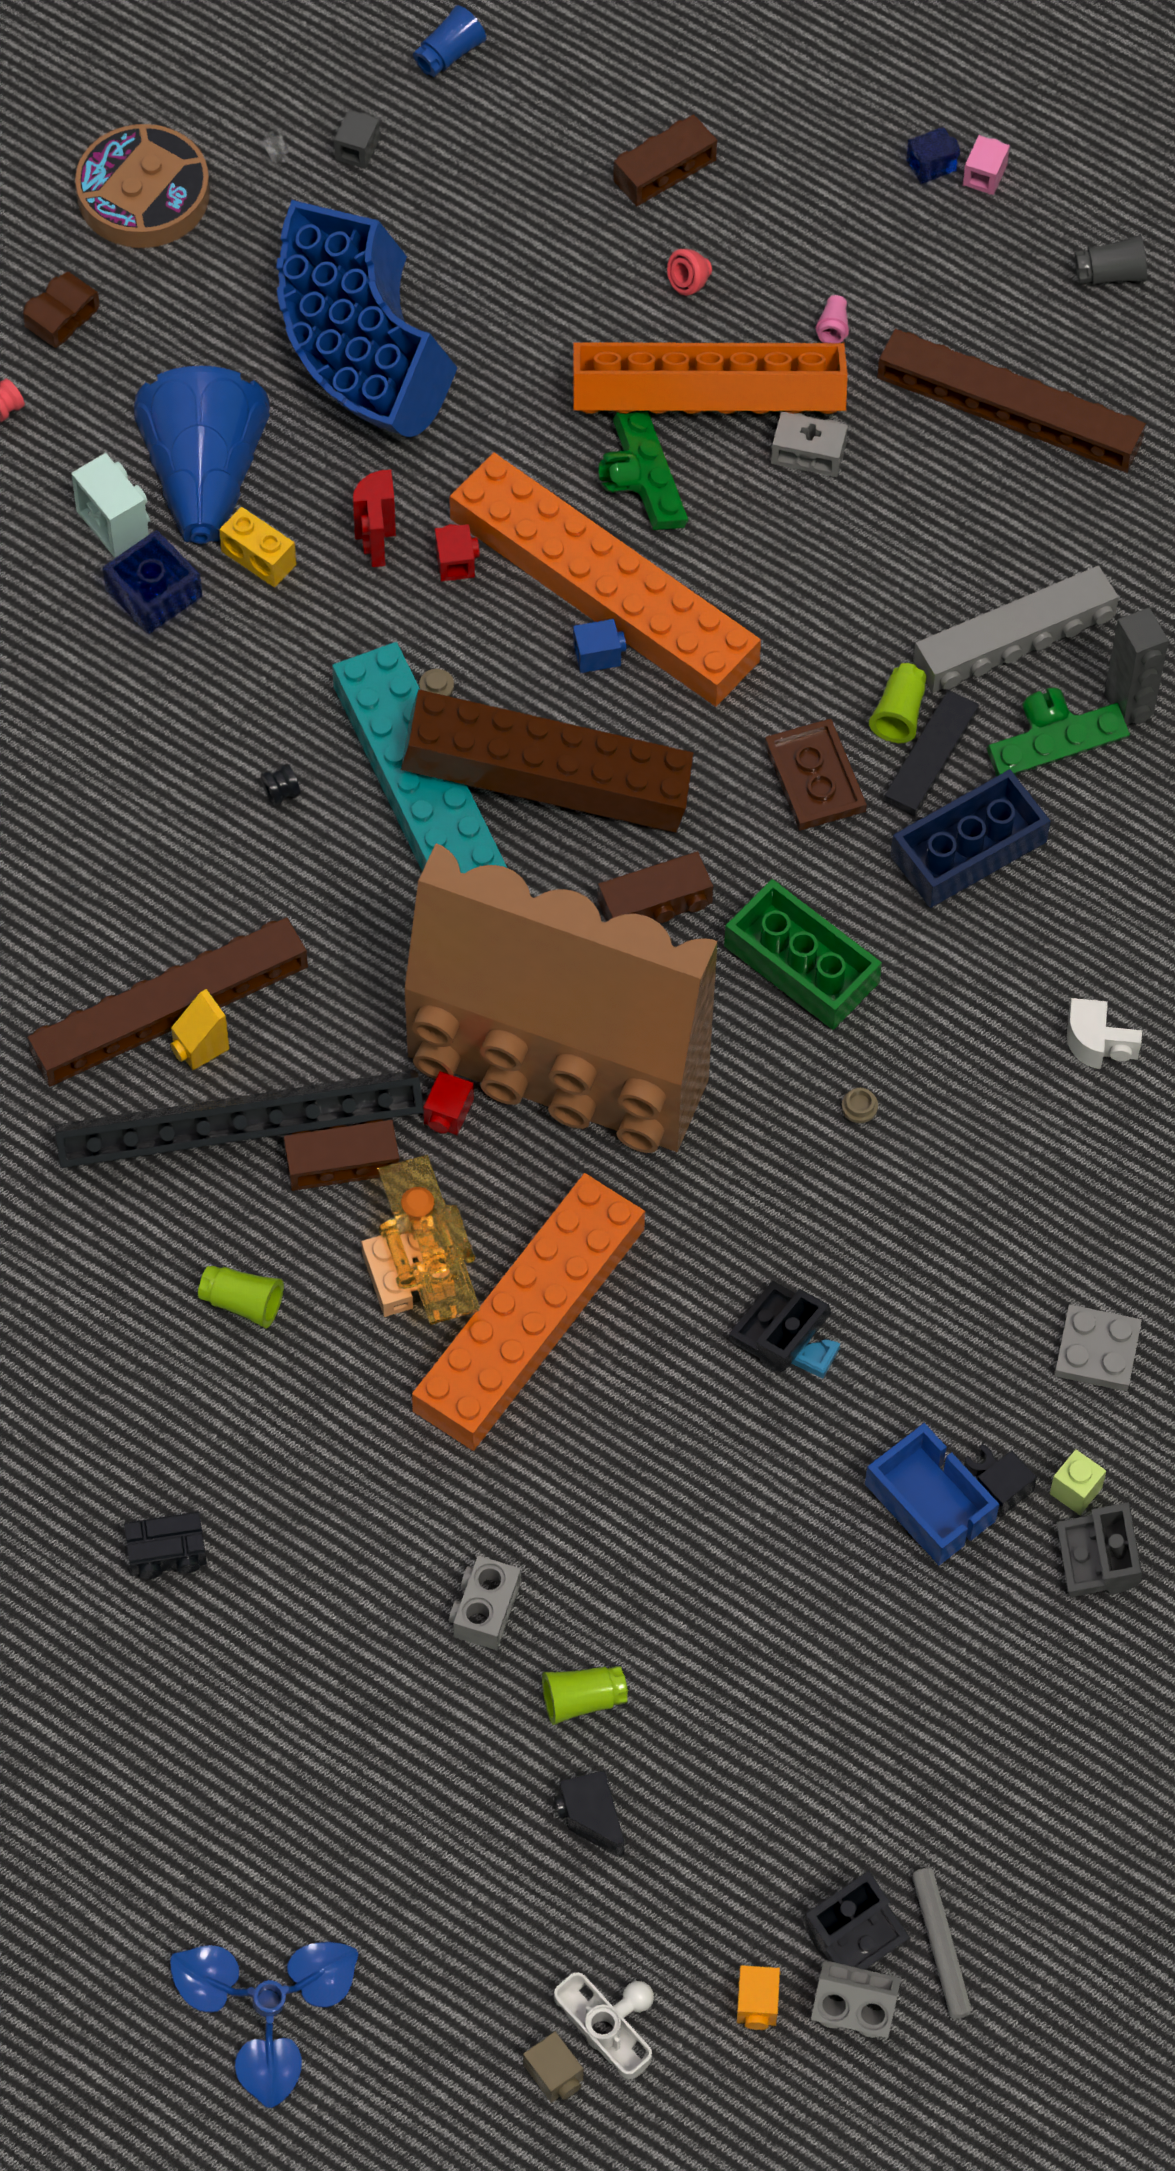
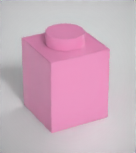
(986, 165)

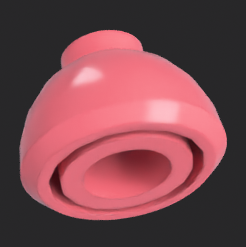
(688, 271)

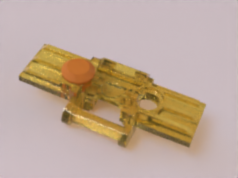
(440, 1236)

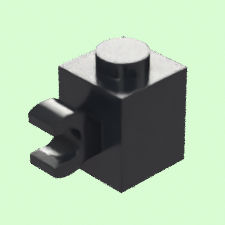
(1005, 1479)

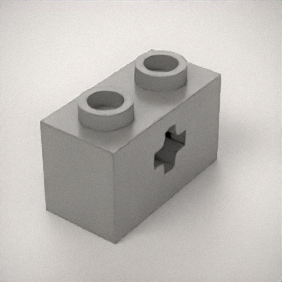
(809, 444)

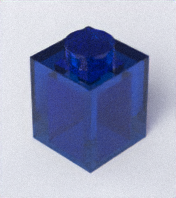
(932, 155)

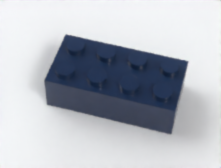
(970, 838)

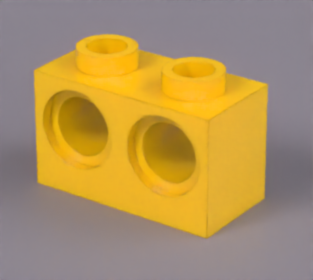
(258, 547)

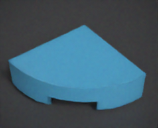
(817, 1357)

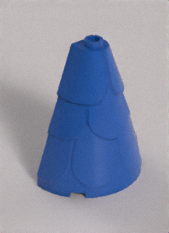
(201, 442)

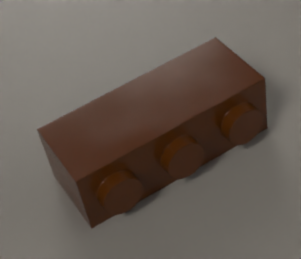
(664, 160)
(658, 890)
(340, 1154)

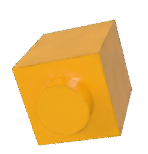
(758, 1996)

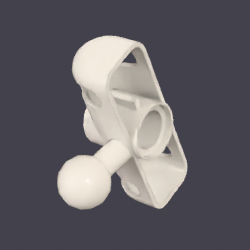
(618, 2043)

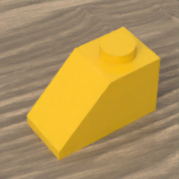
(200, 1032)

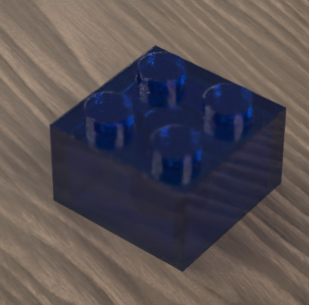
(152, 581)

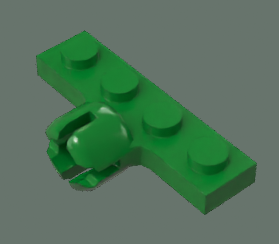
(643, 470)
(1056, 733)

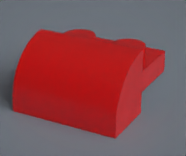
(374, 514)

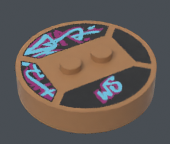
(142, 185)

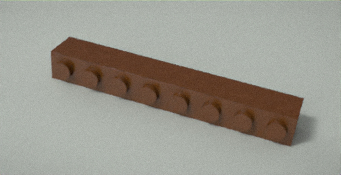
(1011, 400)
(155, 1005)

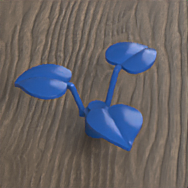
(266, 2067)

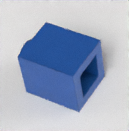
(598, 645)

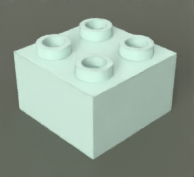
(110, 504)

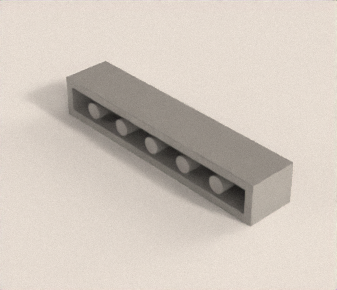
(1016, 629)

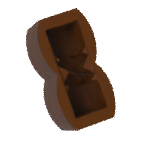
(60, 309)

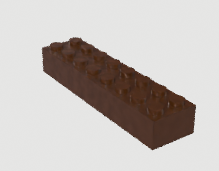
(547, 761)

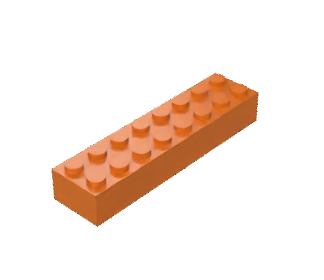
(709, 377)
(528, 1311)

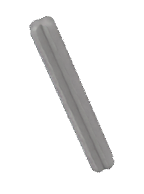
(941, 1943)

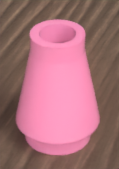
(833, 322)

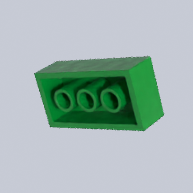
(802, 954)

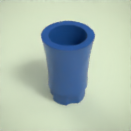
(449, 41)

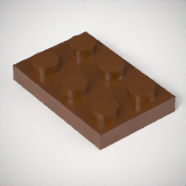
(815, 774)

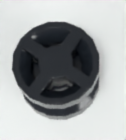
(280, 784)

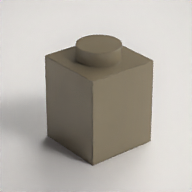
(554, 2068)

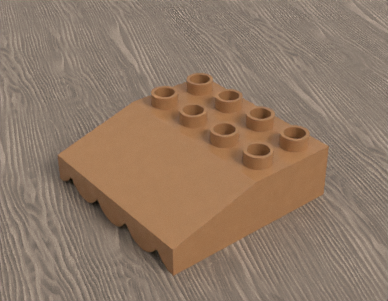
(558, 1003)

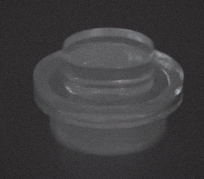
(276, 147)

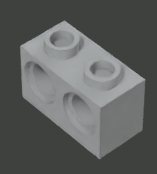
(493, 1603)
(857, 1989)

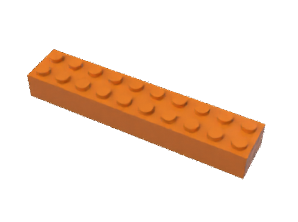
(605, 579)

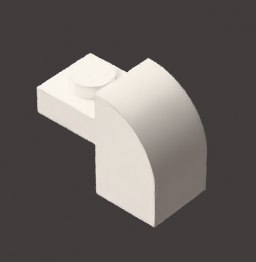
(1092, 1040)

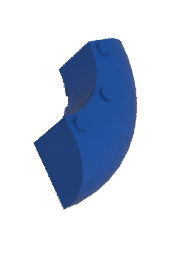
(348, 321)

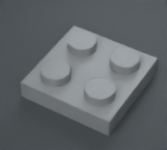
(1098, 1347)

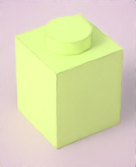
(1077, 1482)

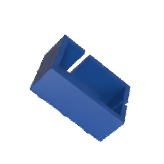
(928, 1502)

